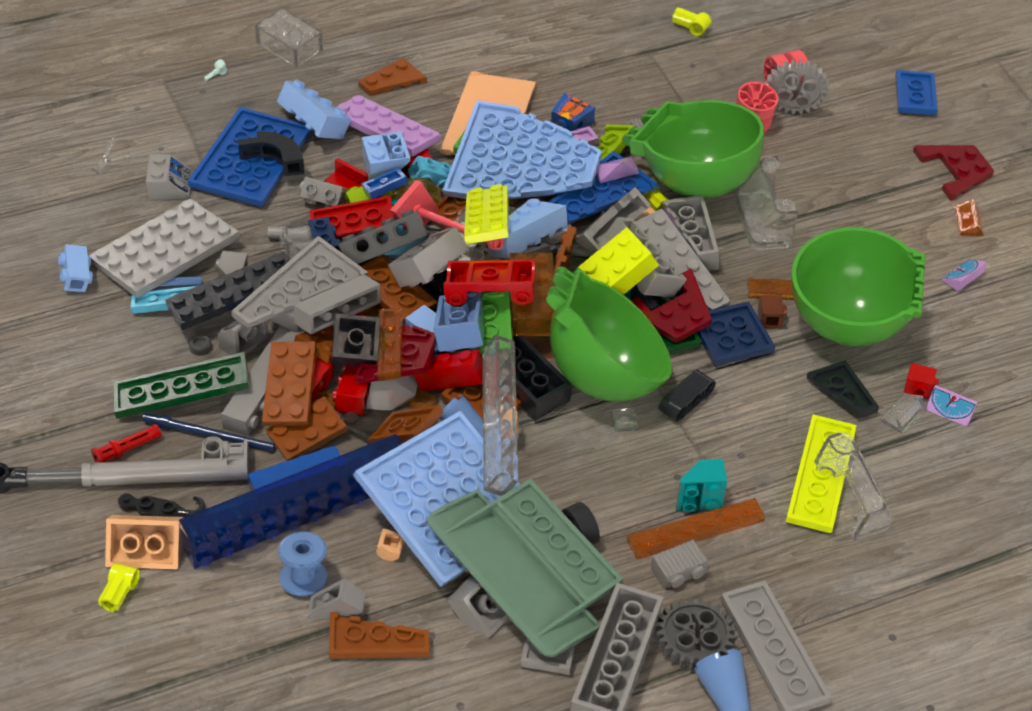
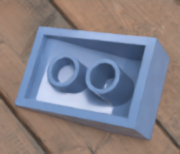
(460, 325)

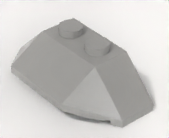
(391, 393)

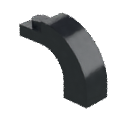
(276, 147)

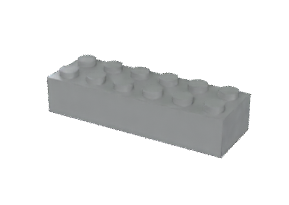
(618, 651)

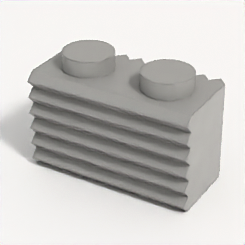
(679, 564)

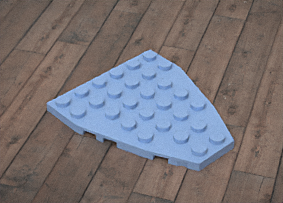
(520, 153)

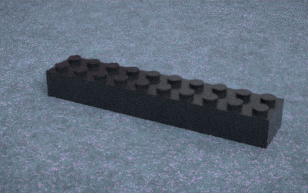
(538, 382)

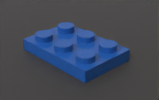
(916, 92)

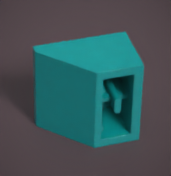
(702, 487)

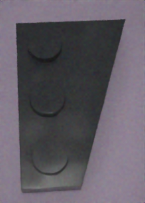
(845, 388)

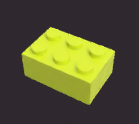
(620, 262)

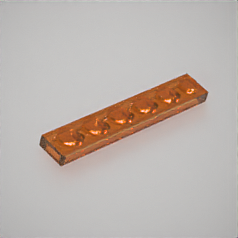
(695, 528)

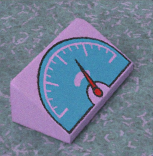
(965, 274)
(951, 405)

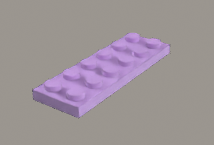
(377, 120)

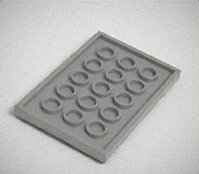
(164, 247)

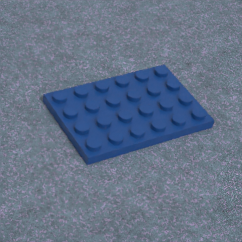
(246, 179)

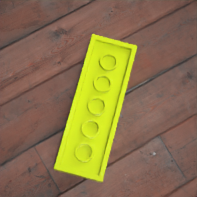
(487, 214)
(816, 491)

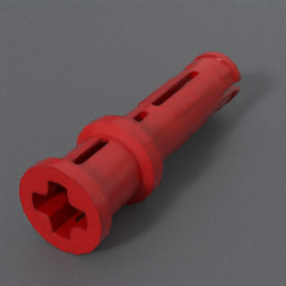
(116, 448)

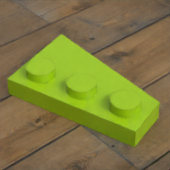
(613, 139)

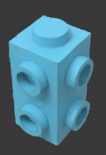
(430, 169)

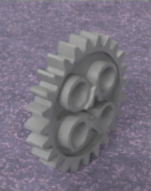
(808, 93)

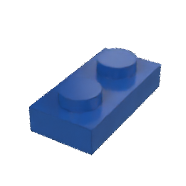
(384, 183)

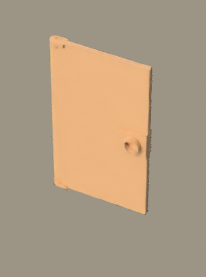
(487, 89)

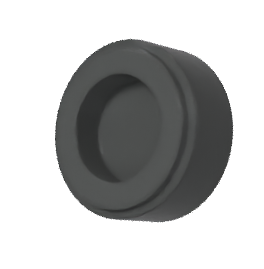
(199, 344)

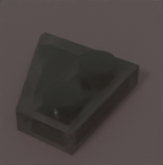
(364, 425)

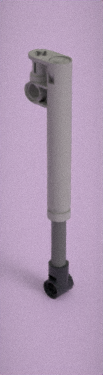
(218, 463)

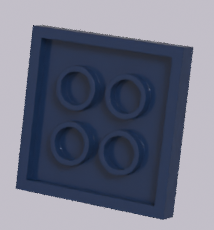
(735, 335)

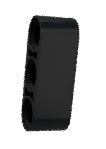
(687, 395)

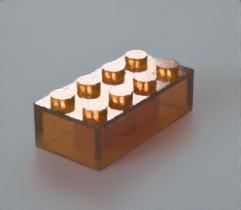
(535, 317)

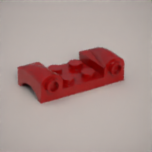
(490, 275)

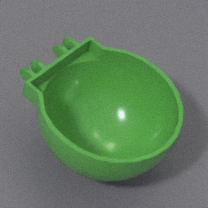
(699, 145)
(604, 340)

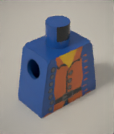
(572, 113)

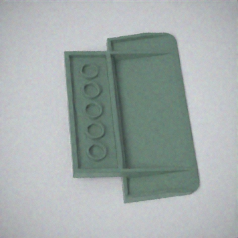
(529, 562)

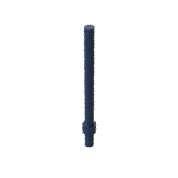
(167, 422)

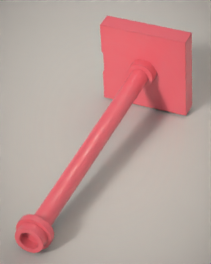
(420, 200)

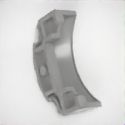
(629, 207)

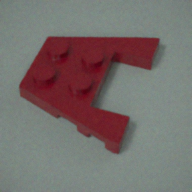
(962, 161)
(681, 315)
(416, 355)

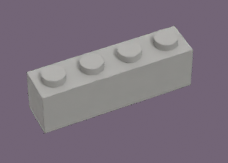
(345, 298)

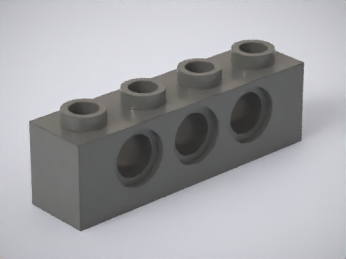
(416, 231)

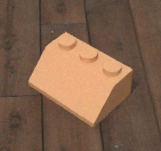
(143, 541)

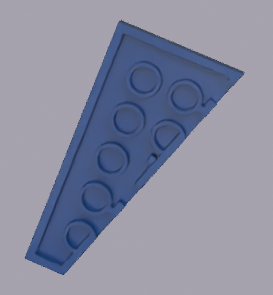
(602, 196)

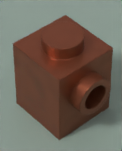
(771, 311)

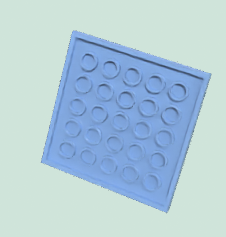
(422, 478)

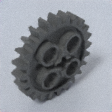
(673, 635)

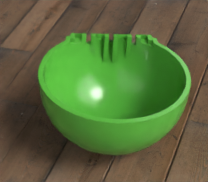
(857, 285)

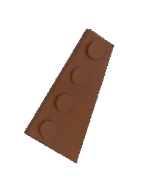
(366, 639)

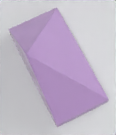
(616, 169)

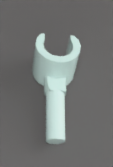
(220, 69)

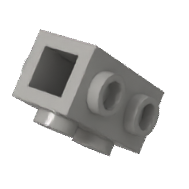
(323, 192)

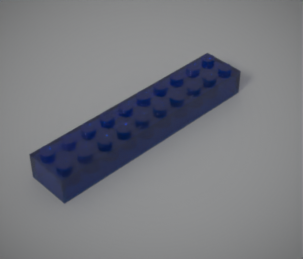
(278, 506)

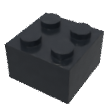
(355, 340)

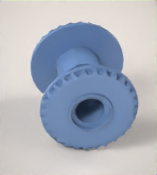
(302, 559)

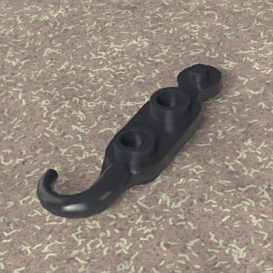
(157, 507)

